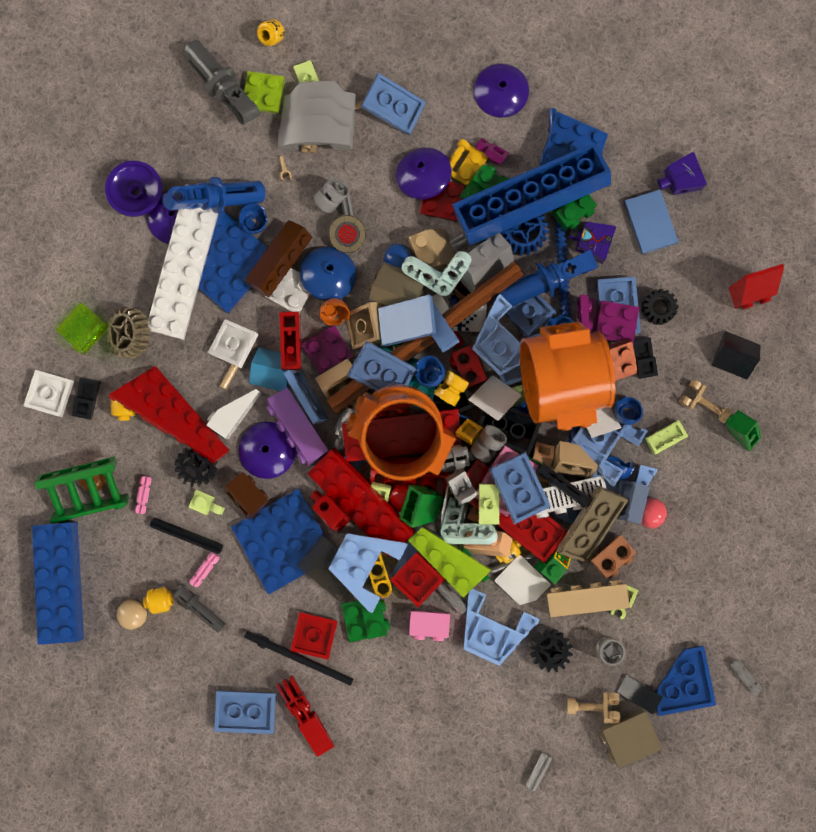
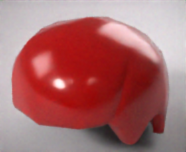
(397, 496)

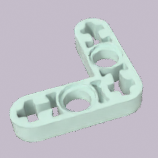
(442, 278)
(456, 527)

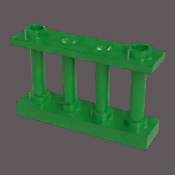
(86, 472)

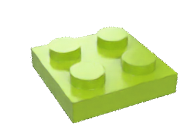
(265, 90)

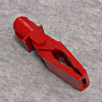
(309, 722)

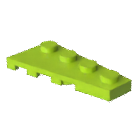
(454, 565)

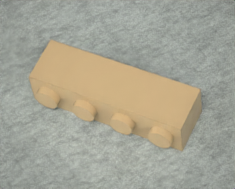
(588, 599)

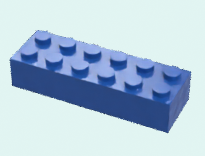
(57, 583)

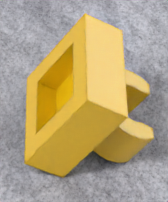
(469, 431)

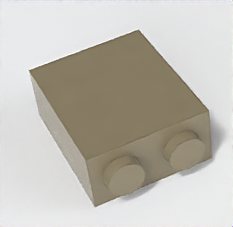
(393, 286)
(630, 738)

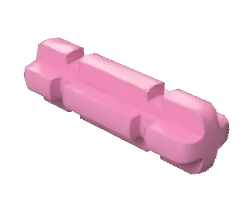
(142, 494)
(204, 569)

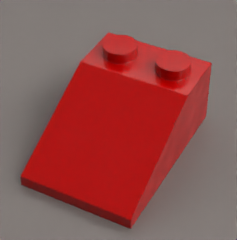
(756, 287)

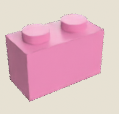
(429, 624)

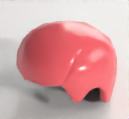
(654, 513)

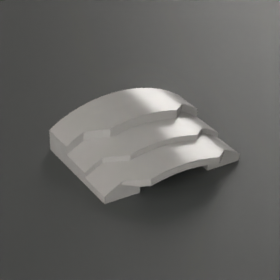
(317, 116)

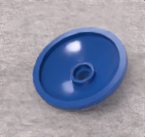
(324, 283)

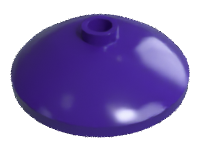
(501, 101)
(125, 180)
(424, 181)
(160, 222)
(268, 464)

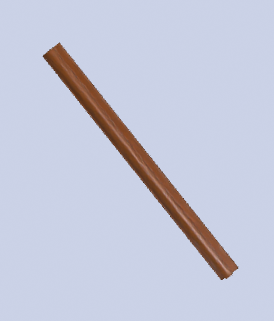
(452, 316)

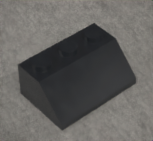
(517, 427)

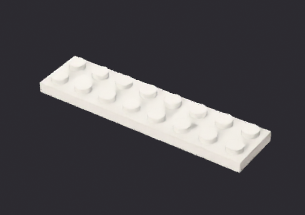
(182, 272)

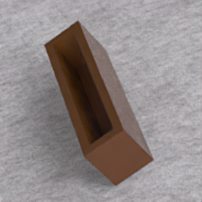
(278, 258)

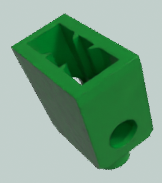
(421, 506)

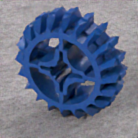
(531, 227)

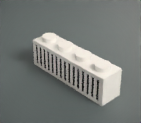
(560, 501)

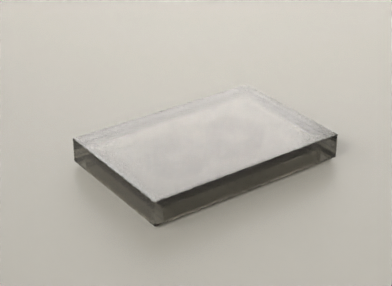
(317, 564)

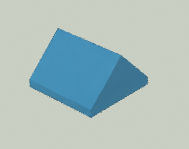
(267, 370)

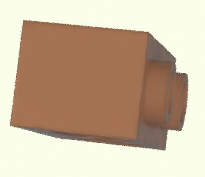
(609, 552)

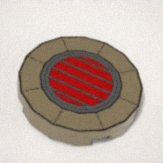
(347, 234)

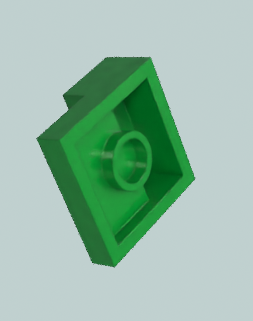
(483, 179)
(571, 213)
(362, 623)

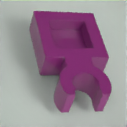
(493, 151)

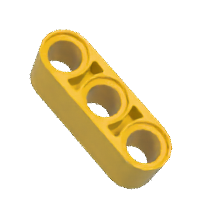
(382, 578)

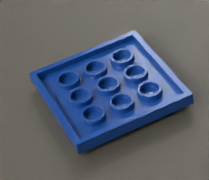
(229, 262)
(279, 539)

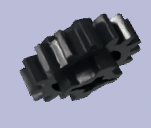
(190, 472)
(550, 659)

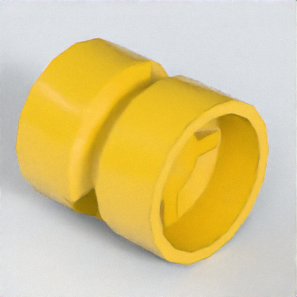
(451, 388)

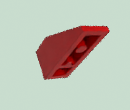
(290, 340)

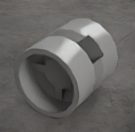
(331, 194)
(488, 444)
(610, 651)

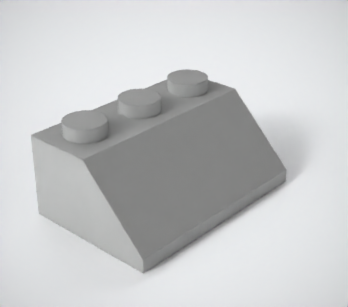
(486, 261)

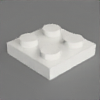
(290, 292)
(233, 343)
(48, 393)

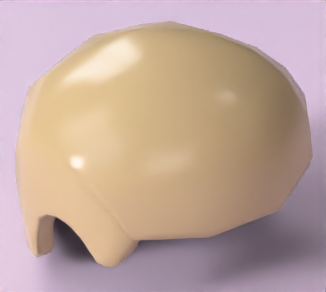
(131, 614)

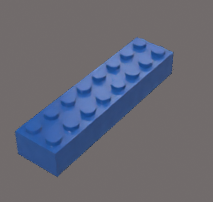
(532, 193)

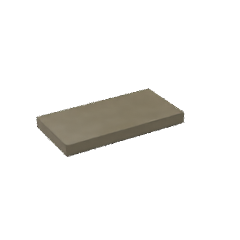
(592, 524)

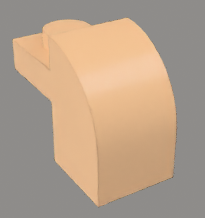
(545, 454)

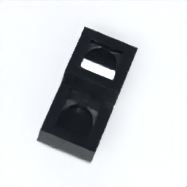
(644, 358)
(86, 398)
(639, 694)

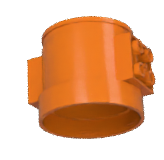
(567, 375)
(369, 405)

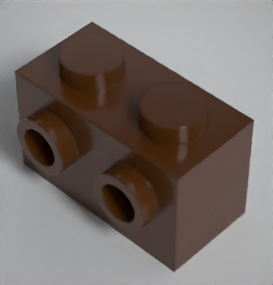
(246, 495)

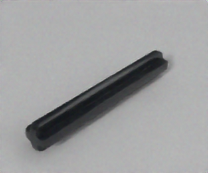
(186, 535)

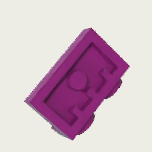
(587, 312)

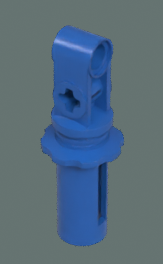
(214, 195)
(548, 278)

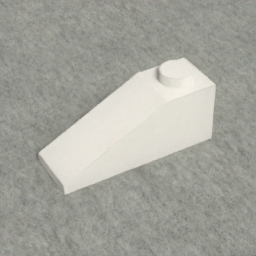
(228, 417)

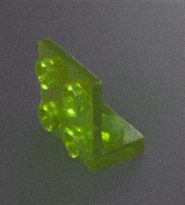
(82, 328)

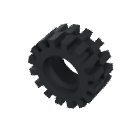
(668, 299)

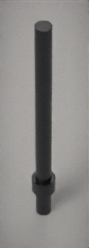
(263, 642)

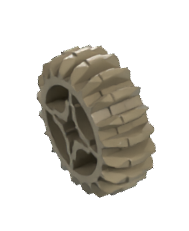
(128, 332)

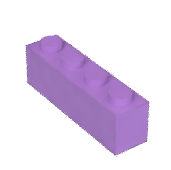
(297, 427)

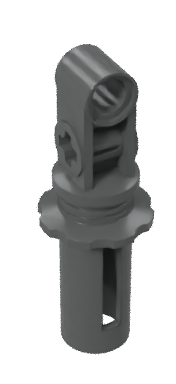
(220, 82)

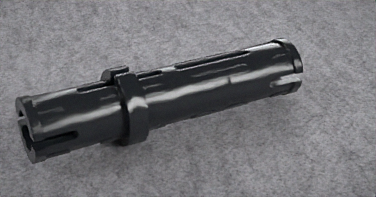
(561, 483)

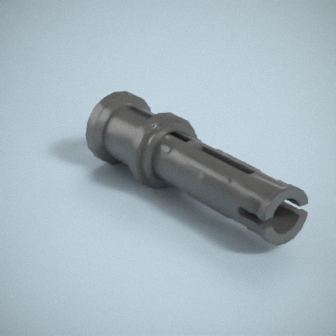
(192, 602)

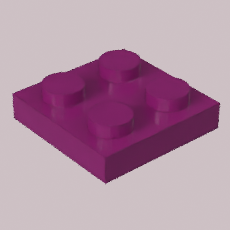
(617, 321)
(327, 349)

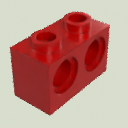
(473, 365)

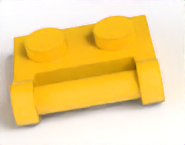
(471, 163)

